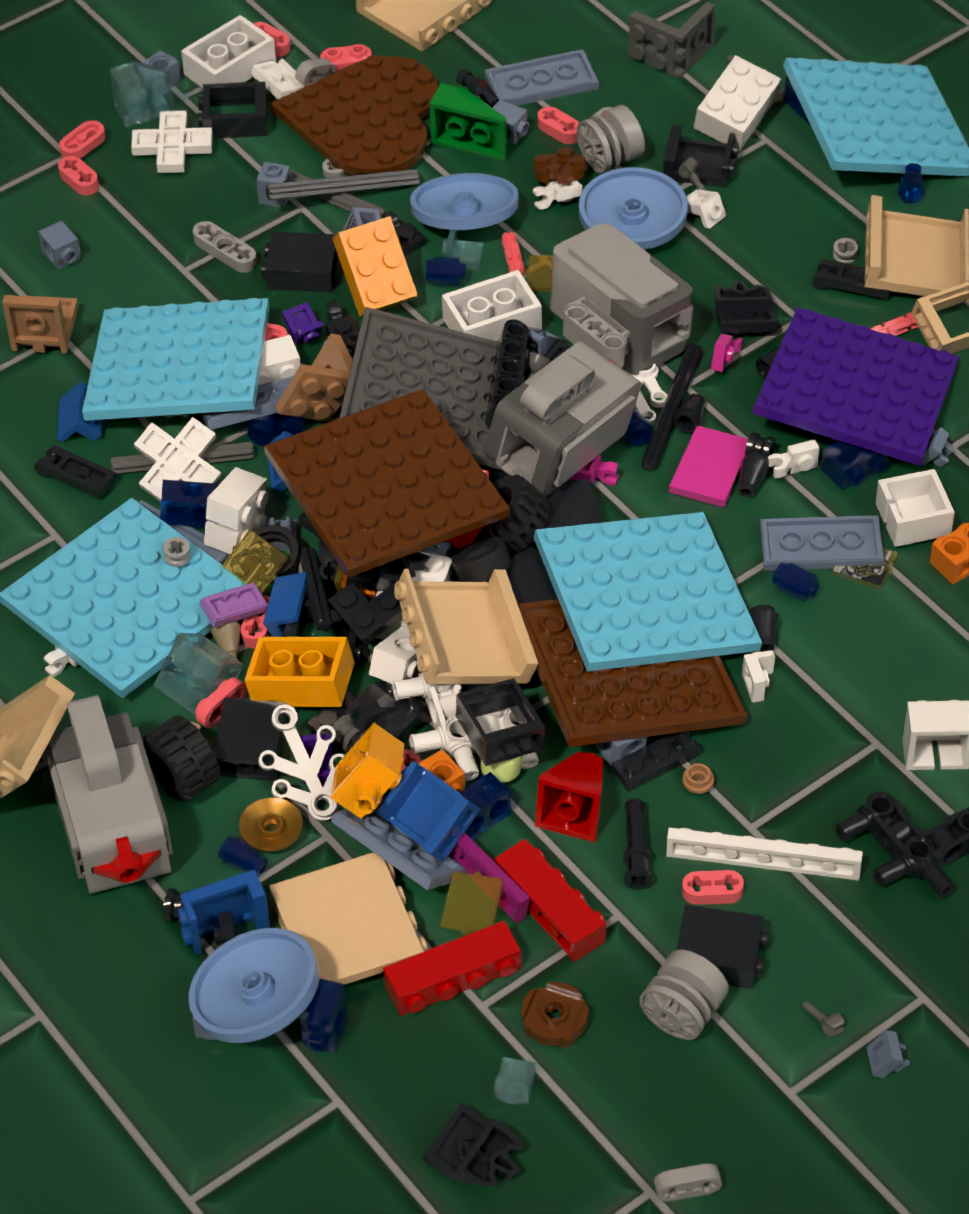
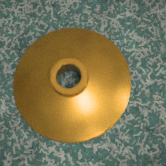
(268, 815)

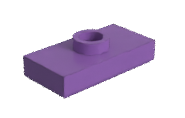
(233, 604)

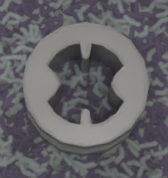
(842, 245)
(178, 544)

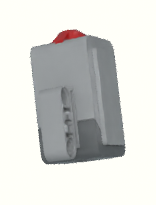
(619, 299)
(562, 418)
(107, 798)

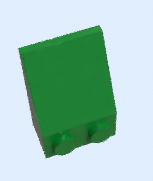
(467, 123)

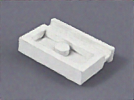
(278, 77)

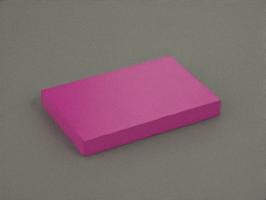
(709, 466)

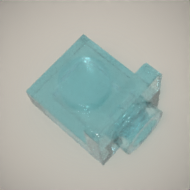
(468, 251)
(515, 1081)

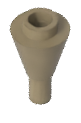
(228, 637)

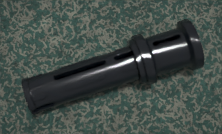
(637, 854)

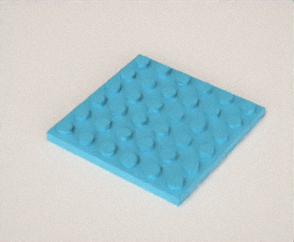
(878, 116)
(177, 359)
(646, 591)
(116, 599)

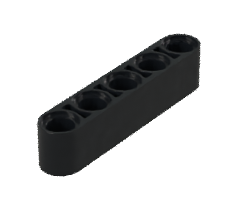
(507, 364)

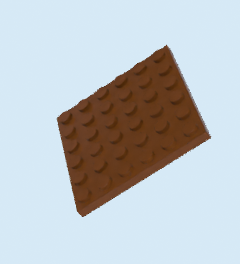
(386, 482)
(629, 699)

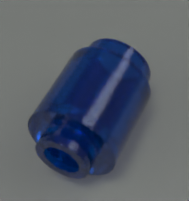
(445, 271)
(795, 581)

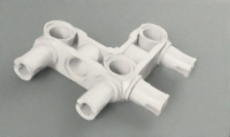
(442, 708)

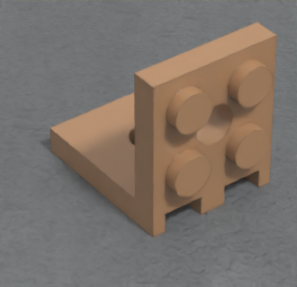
(40, 321)
(326, 376)

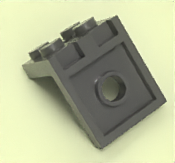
(672, 49)

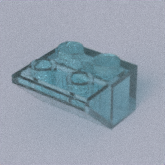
(141, 92)
(195, 670)

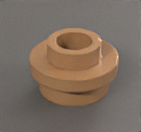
(698, 772)

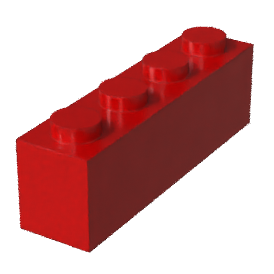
(553, 902)
(452, 968)

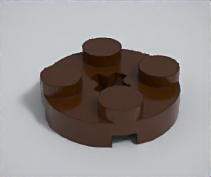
(563, 166)
(557, 1031)

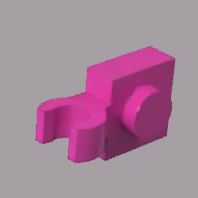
(724, 351)
(596, 468)

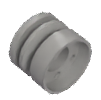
(610, 138)
(684, 994)

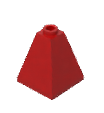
(571, 797)

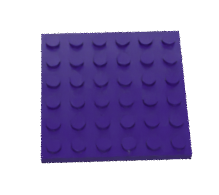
(857, 385)

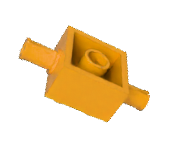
(368, 771)

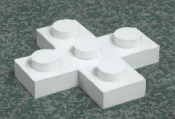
(172, 141)
(176, 457)

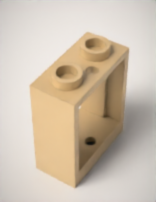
(930, 323)

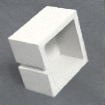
(236, 507)
(914, 507)
(940, 722)

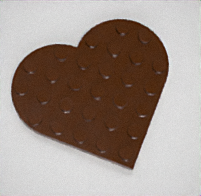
(364, 114)

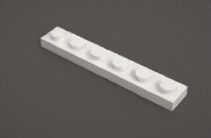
(764, 853)

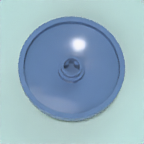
(464, 201)
(637, 203)
(254, 985)

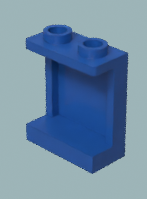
(428, 810)
(238, 894)

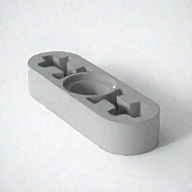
(228, 256)

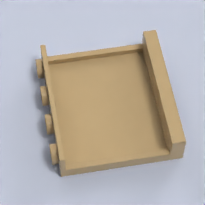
(420, 21)
(914, 251)
(466, 630)
(27, 729)
(349, 917)

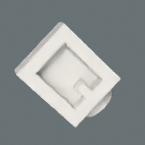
(707, 205)
(756, 671)

